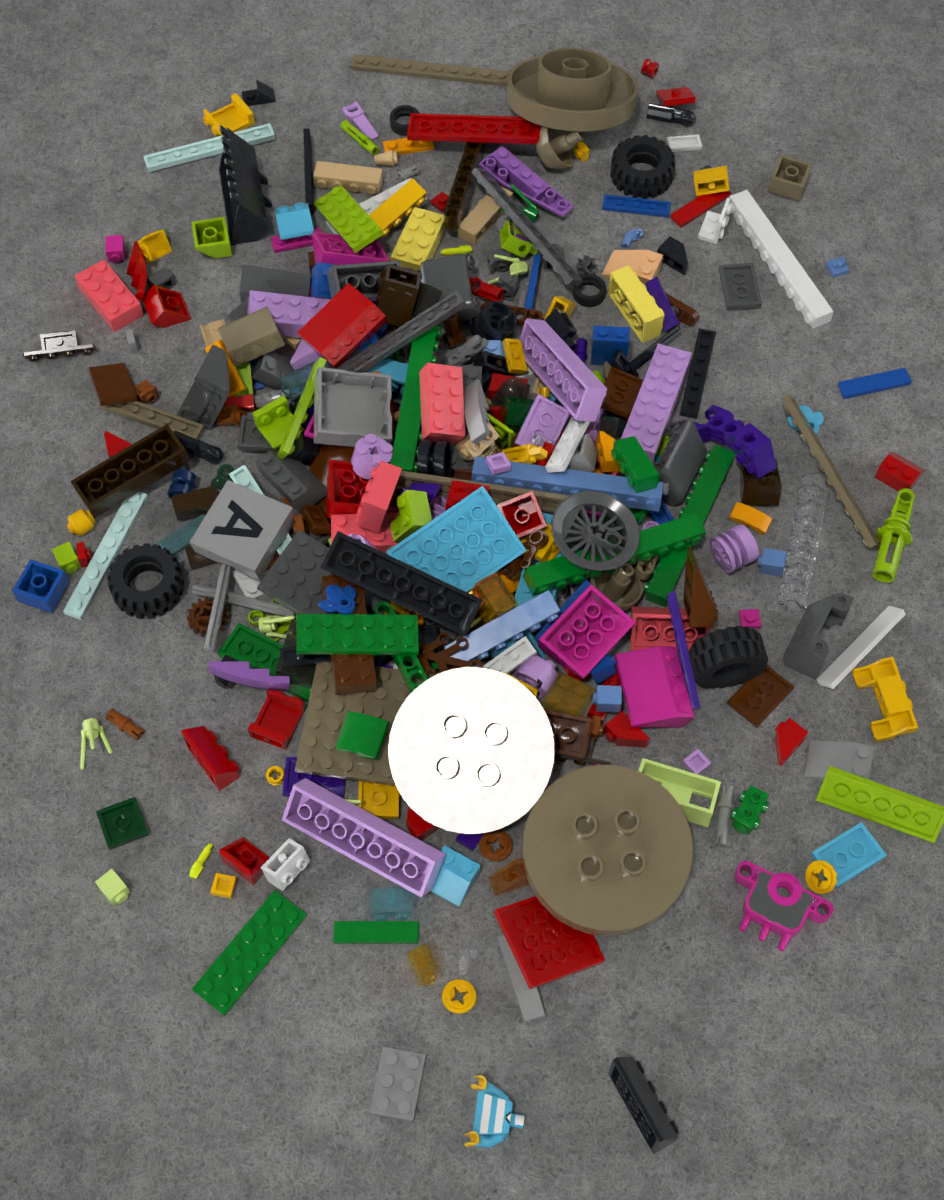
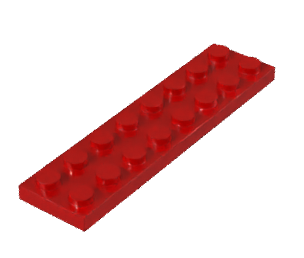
(472, 129)

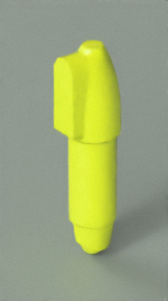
(459, 250)
(198, 864)

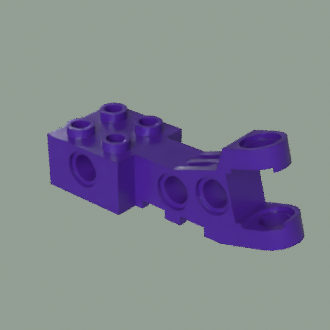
(750, 444)

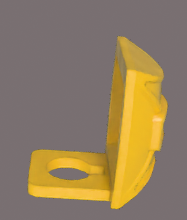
(154, 245)

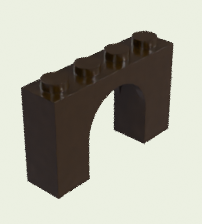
(190, 505)

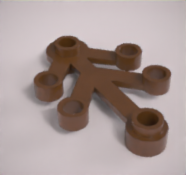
(533, 545)
(443, 657)

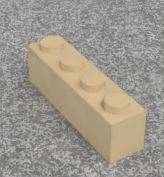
(351, 177)
(480, 219)

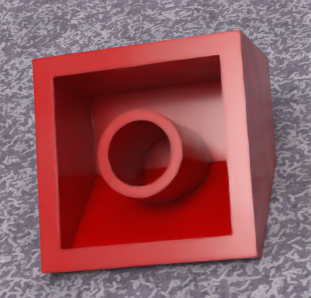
(165, 307)
(898, 472)

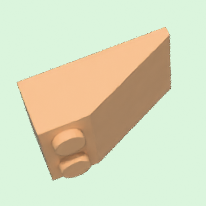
(643, 262)

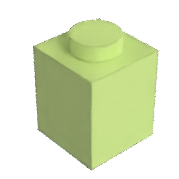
(113, 887)

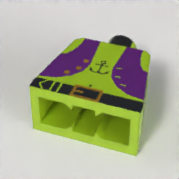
(514, 240)

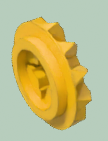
(814, 882)
(461, 986)

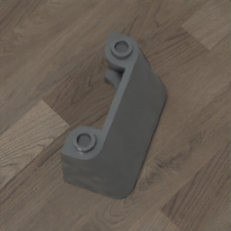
(452, 275)
(209, 390)
(680, 459)
(807, 651)

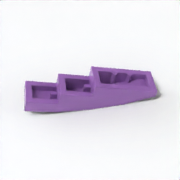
(240, 673)

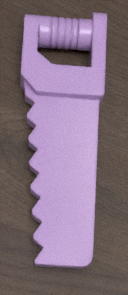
(359, 119)

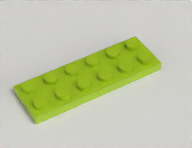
(348, 218)
(881, 804)

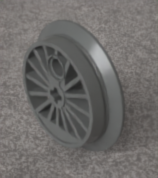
(593, 533)

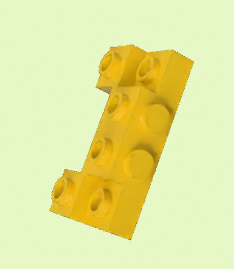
(891, 697)

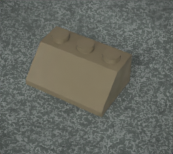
(251, 336)

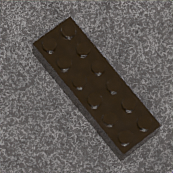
(130, 471)

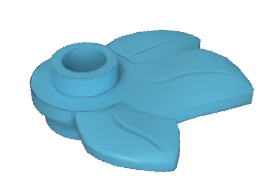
(815, 419)

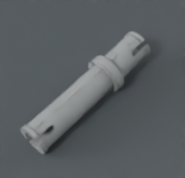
(725, 807)

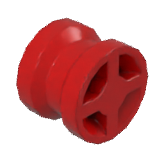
(649, 68)

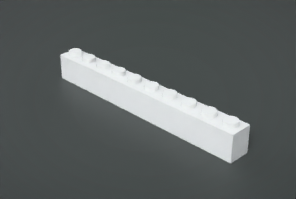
(780, 260)

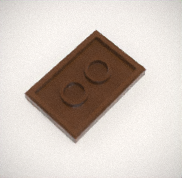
(112, 384)
(621, 392)
(760, 696)

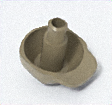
(556, 146)
(620, 586)

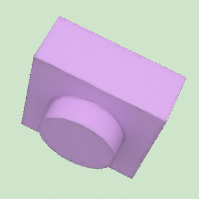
(498, 463)
(696, 762)

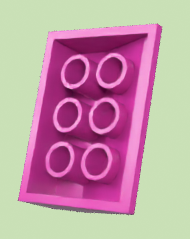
(334, 250)
(585, 632)
(654, 687)

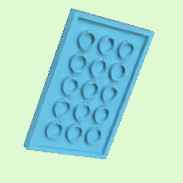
(462, 543)

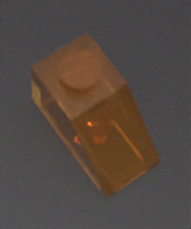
(509, 877)

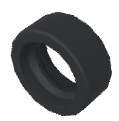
(403, 110)
(590, 301)

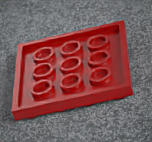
(545, 945)

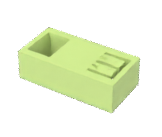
(681, 786)

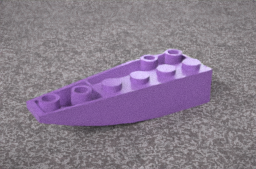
(510, 170)

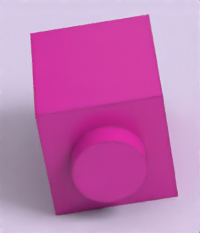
(115, 248)

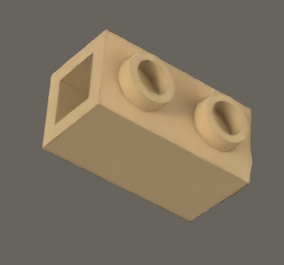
(470, 450)

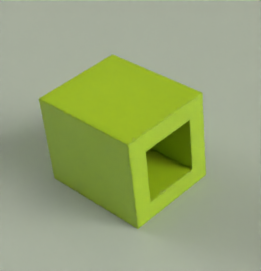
(66, 558)

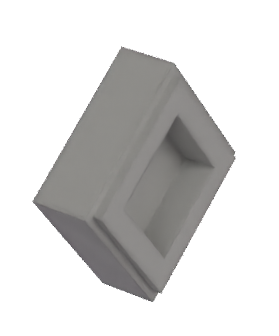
(131, 341)

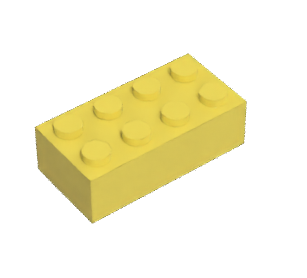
(419, 238)
(636, 304)

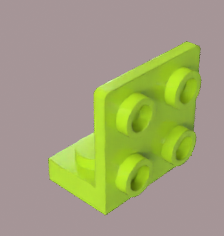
(274, 421)

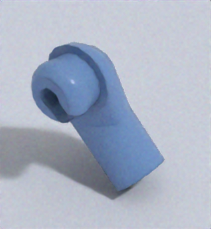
(630, 236)

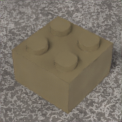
(790, 177)

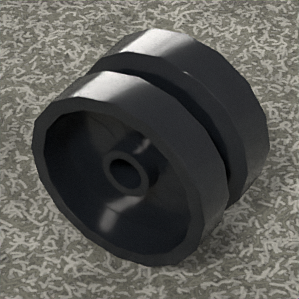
(434, 458)

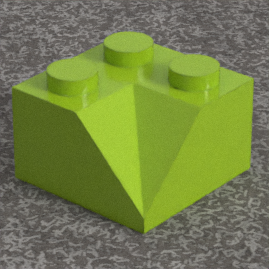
(212, 237)
(413, 514)

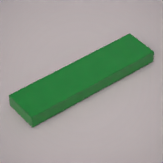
(376, 932)

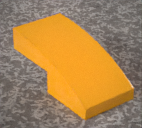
(751, 517)

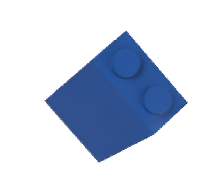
(606, 341)

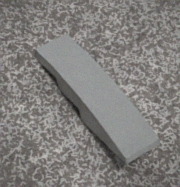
(475, 411)
(528, 999)

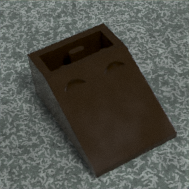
(397, 293)
(760, 491)

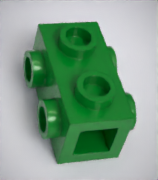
(746, 816)

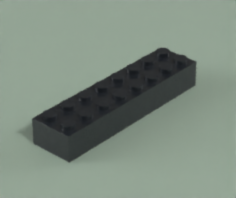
(401, 583)

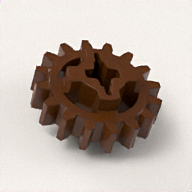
(198, 616)

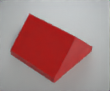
(244, 859)

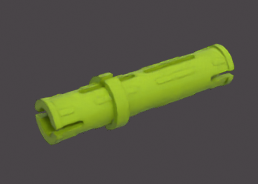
(348, 128)

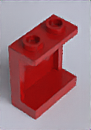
(277, 719)

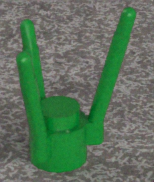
(531, 211)

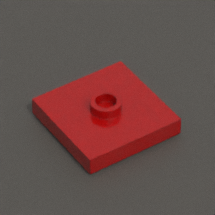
(676, 96)

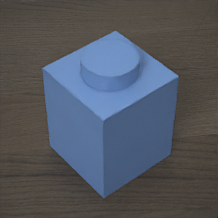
(772, 562)
(607, 698)

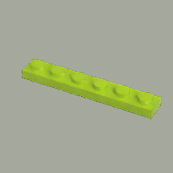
(300, 415)

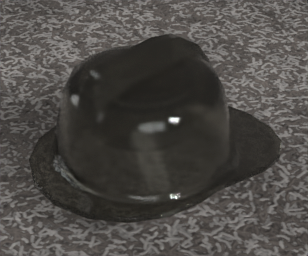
(510, 387)

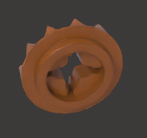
(490, 838)

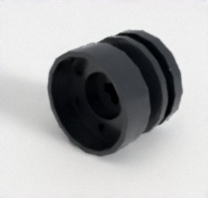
(494, 322)

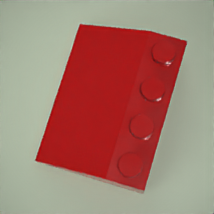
(342, 326)
(346, 490)

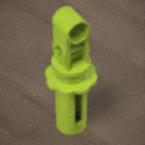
(894, 532)

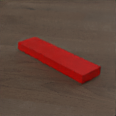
(698, 207)

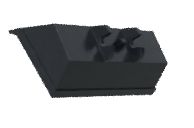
(242, 189)

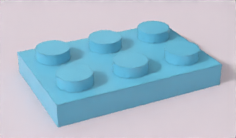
(850, 853)

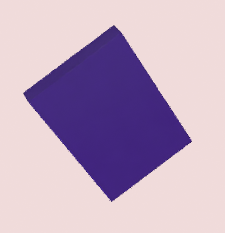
(332, 784)

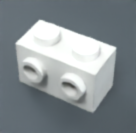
(285, 864)

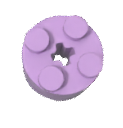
(368, 454)
(537, 674)

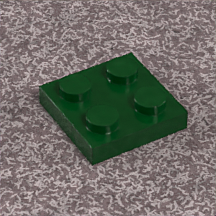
(122, 823)

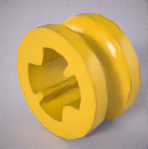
(271, 781)

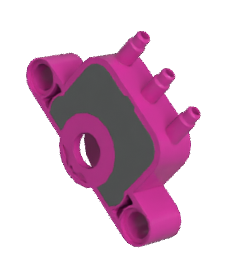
(772, 910)

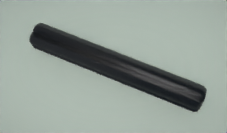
(647, 354)

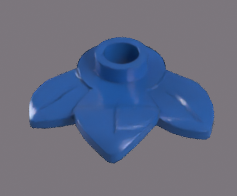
(339, 600)

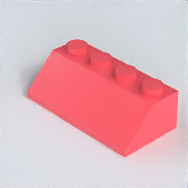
(655, 628)

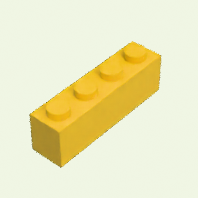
(398, 206)

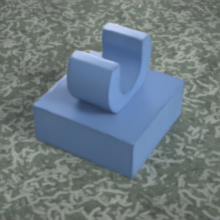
(837, 267)

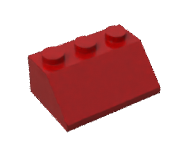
(211, 756)

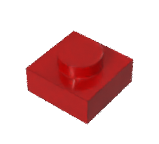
(440, 201)
(83, 554)

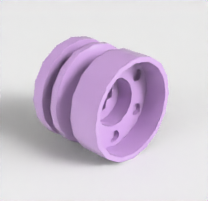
(734, 548)

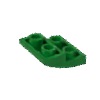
(362, 735)

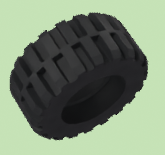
(640, 182)
(139, 560)
(728, 657)

